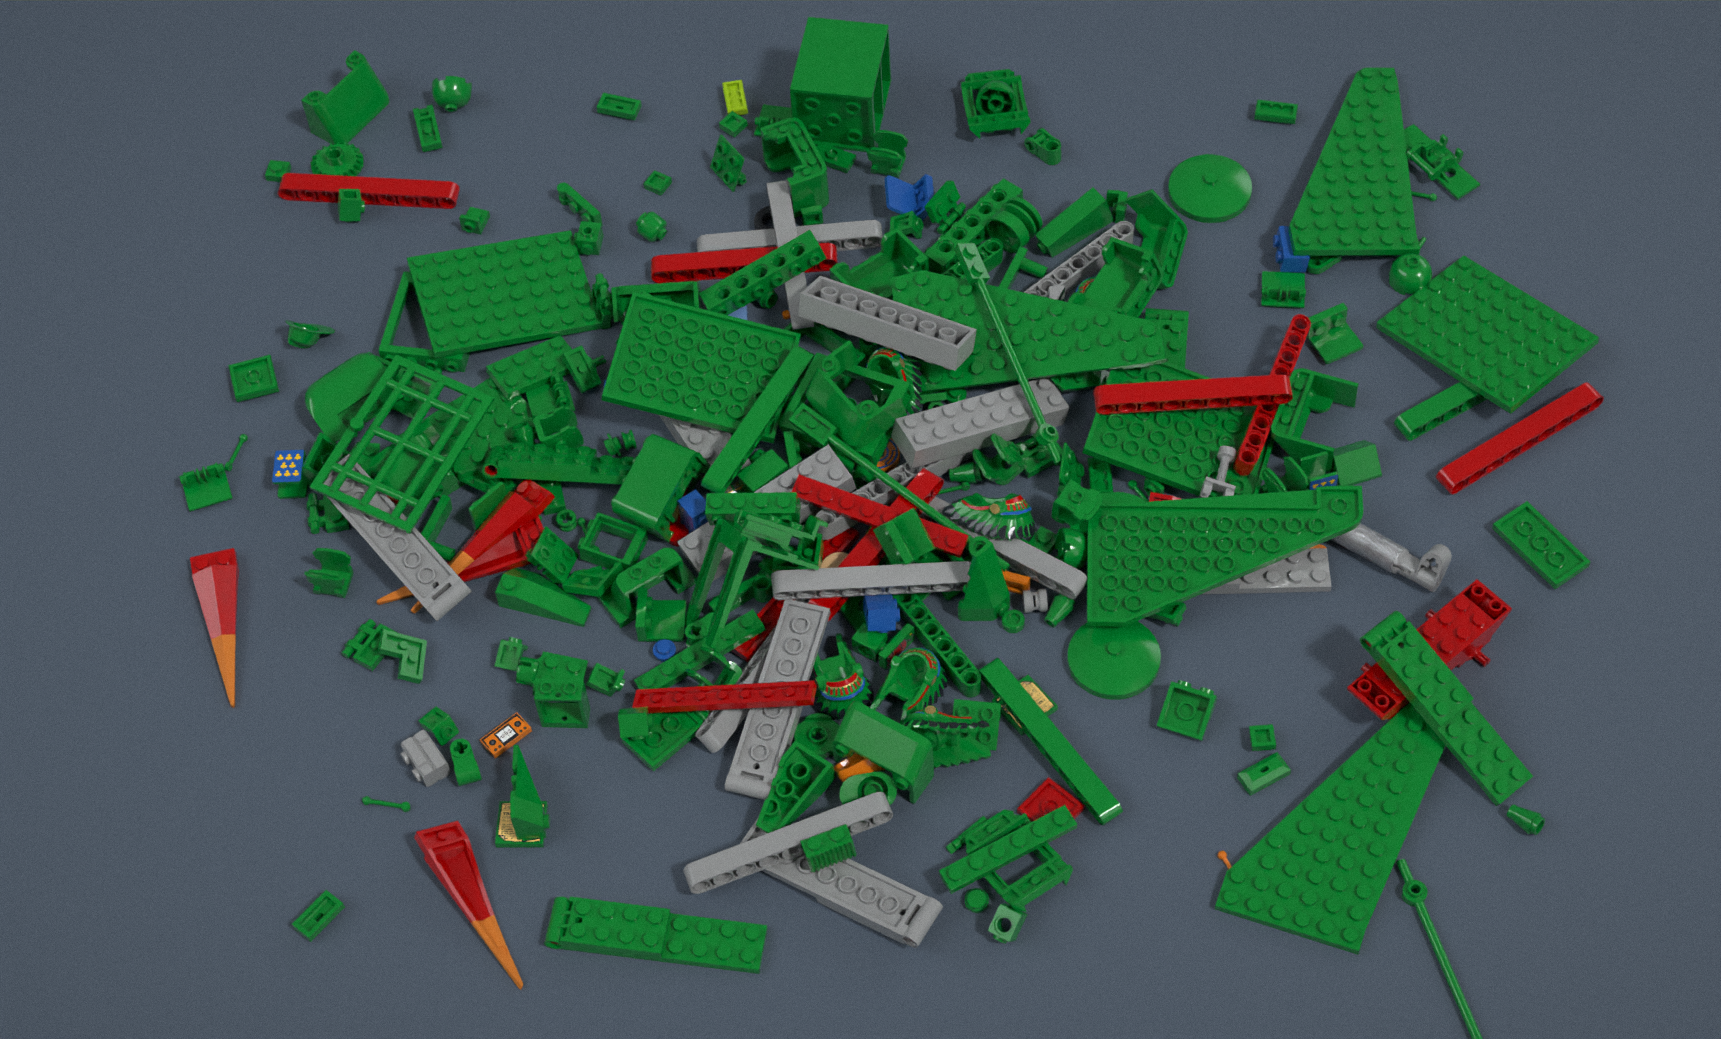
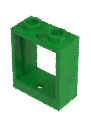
(617, 527)
(553, 713)

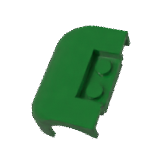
(343, 391)

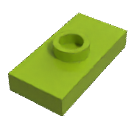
(735, 97)

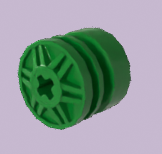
(1014, 224)

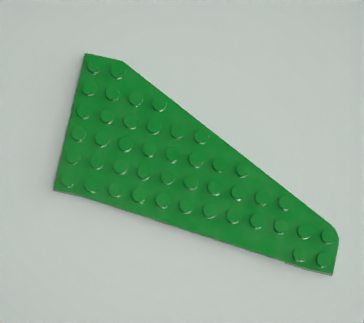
(1361, 181)
(1045, 333)
(1174, 550)
(1336, 849)

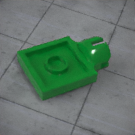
(550, 667)

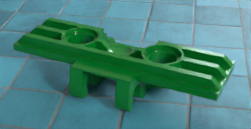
(1437, 159)

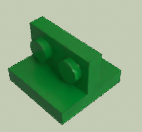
(904, 538)

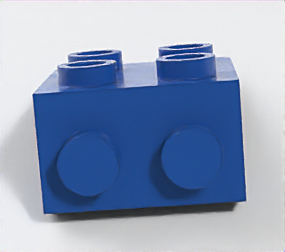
(904, 197)

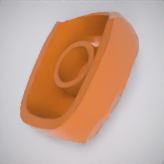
(854, 766)

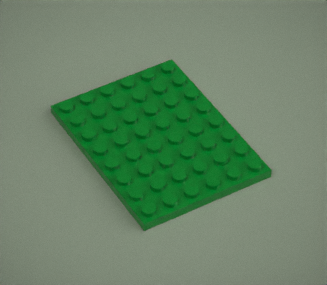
(503, 293)
(1487, 333)
(694, 363)
(1174, 444)

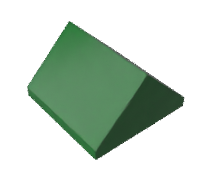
(318, 456)
(1356, 463)

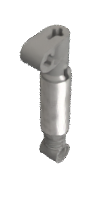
(1396, 557)

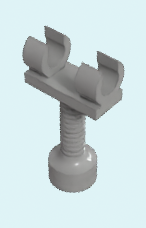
(1226, 455)

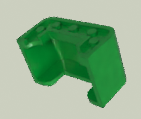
(790, 147)
(896, 258)
(656, 483)

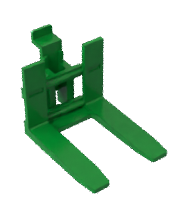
(742, 539)

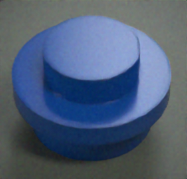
(664, 650)

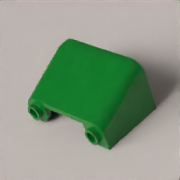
(348, 105)
(1125, 280)

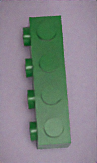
(781, 504)

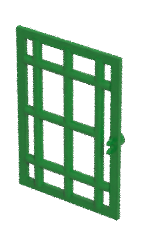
(402, 443)

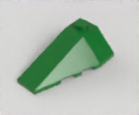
(986, 590)
(537, 596)
(797, 785)
(525, 804)

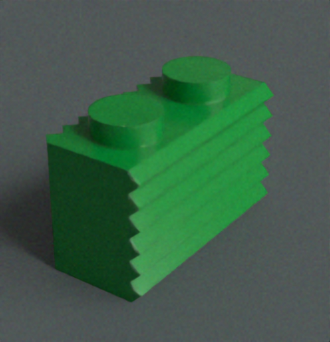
(828, 848)

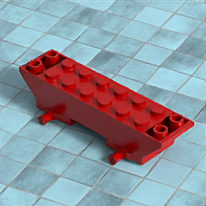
(1455, 635)

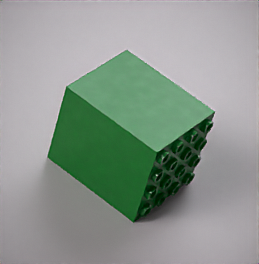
(842, 82)

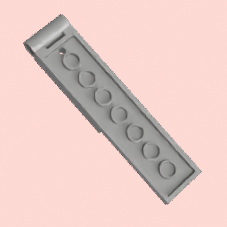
(405, 554)
(1298, 573)
(771, 729)
(861, 895)

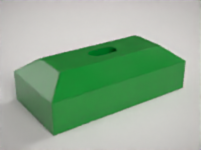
(619, 106)
(1255, 780)
(326, 906)

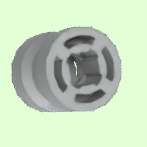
(1040, 601)

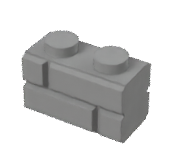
(425, 758)

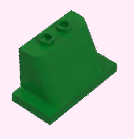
(409, 464)
(645, 574)

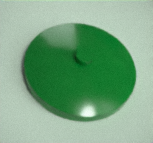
(1210, 188)
(1114, 660)

